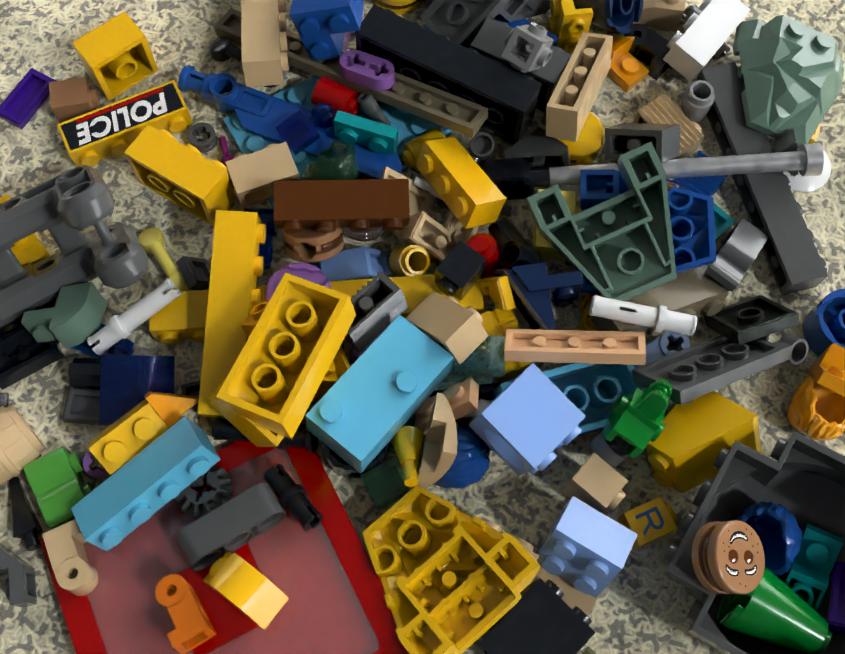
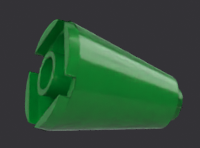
(775, 615)

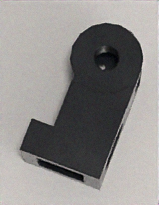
(649, 49)

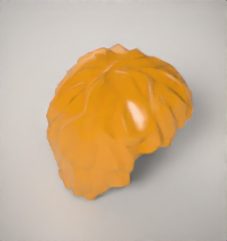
(817, 411)

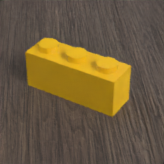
(460, 182)

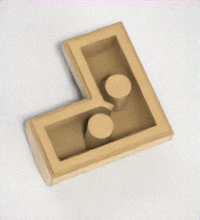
(434, 237)

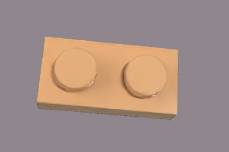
(462, 400)

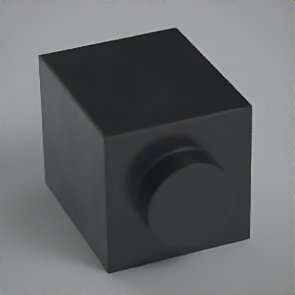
(459, 271)

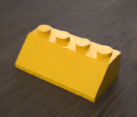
(288, 354)

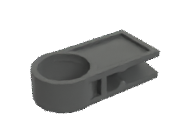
(610, 452)

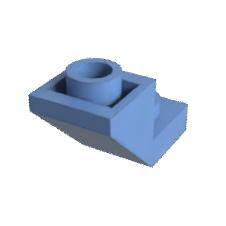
(356, 264)

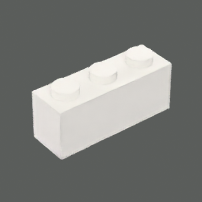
(704, 35)

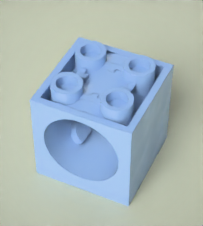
(528, 422)

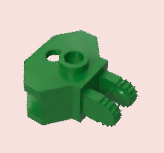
(639, 417)

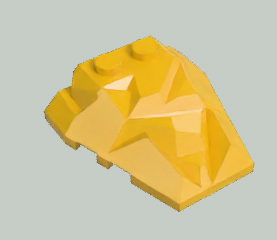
(445, 572)

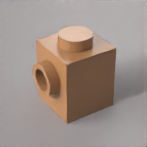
(72, 98)

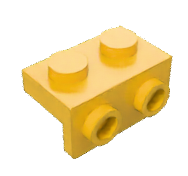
(568, 23)

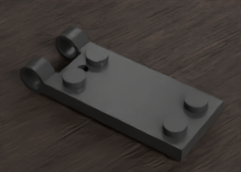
(718, 364)

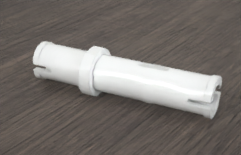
(643, 315)
(122, 325)

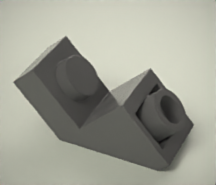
(21, 584)

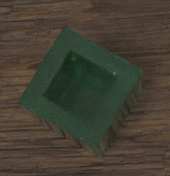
(385, 483)

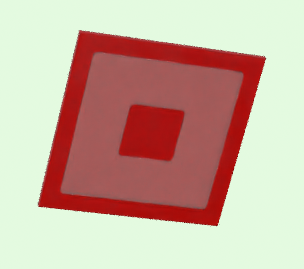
(324, 572)

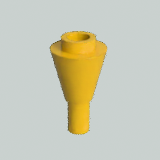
(408, 448)

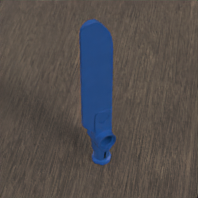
(263, 112)

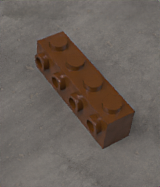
(341, 204)

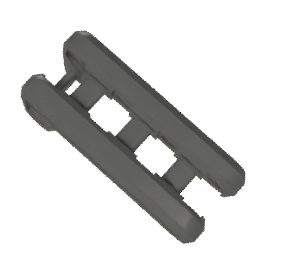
(65, 208)

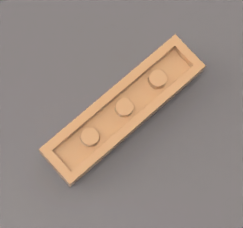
(575, 346)

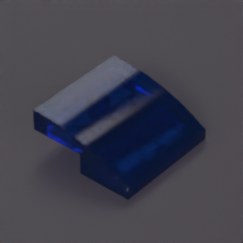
(127, 380)

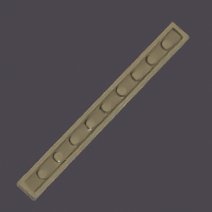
(405, 94)

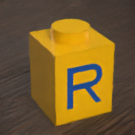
(649, 521)

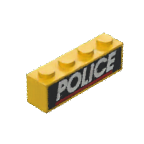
(117, 125)

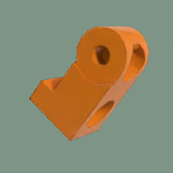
(186, 613)

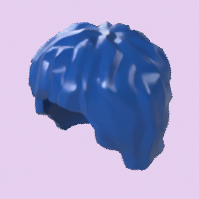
(470, 462)
(777, 533)

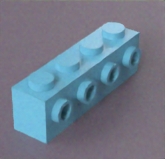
(145, 484)

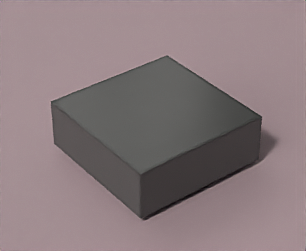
(195, 272)

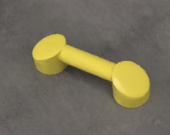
(152, 240)

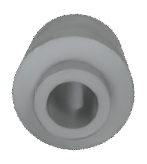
(697, 100)

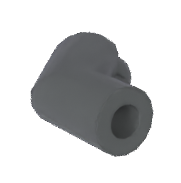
(372, 108)

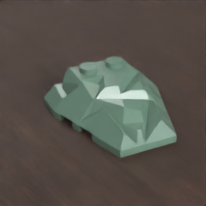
(787, 76)

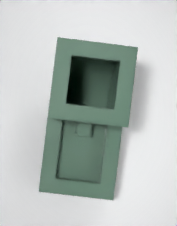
(73, 318)

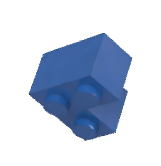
(324, 23)

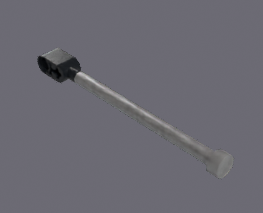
(518, 179)

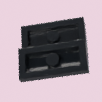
(23, 354)

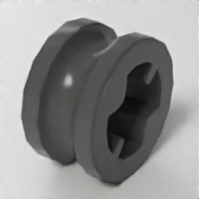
(200, 128)

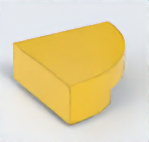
(499, 291)

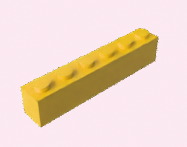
(230, 297)

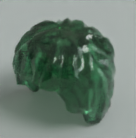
(334, 164)

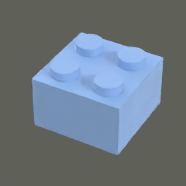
(586, 547)

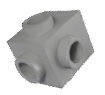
(518, 47)

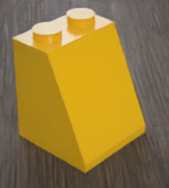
(694, 438)

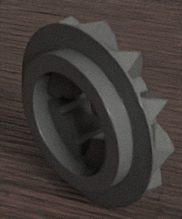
(197, 507)

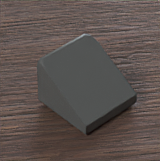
(786, 144)

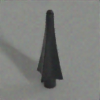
(24, 520)

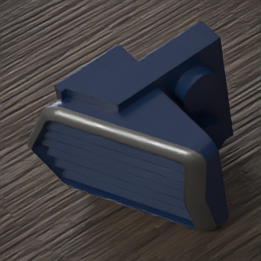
(536, 290)

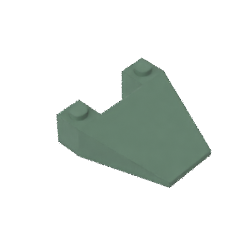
(622, 242)

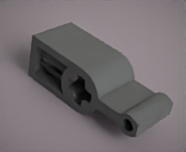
(736, 254)

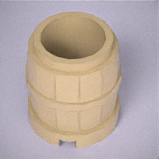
(17, 443)

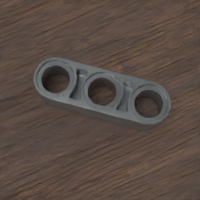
(230, 526)

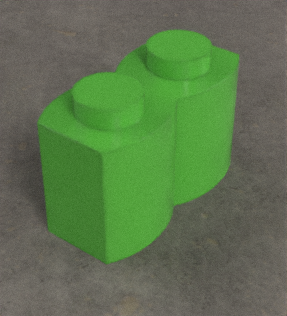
(57, 484)

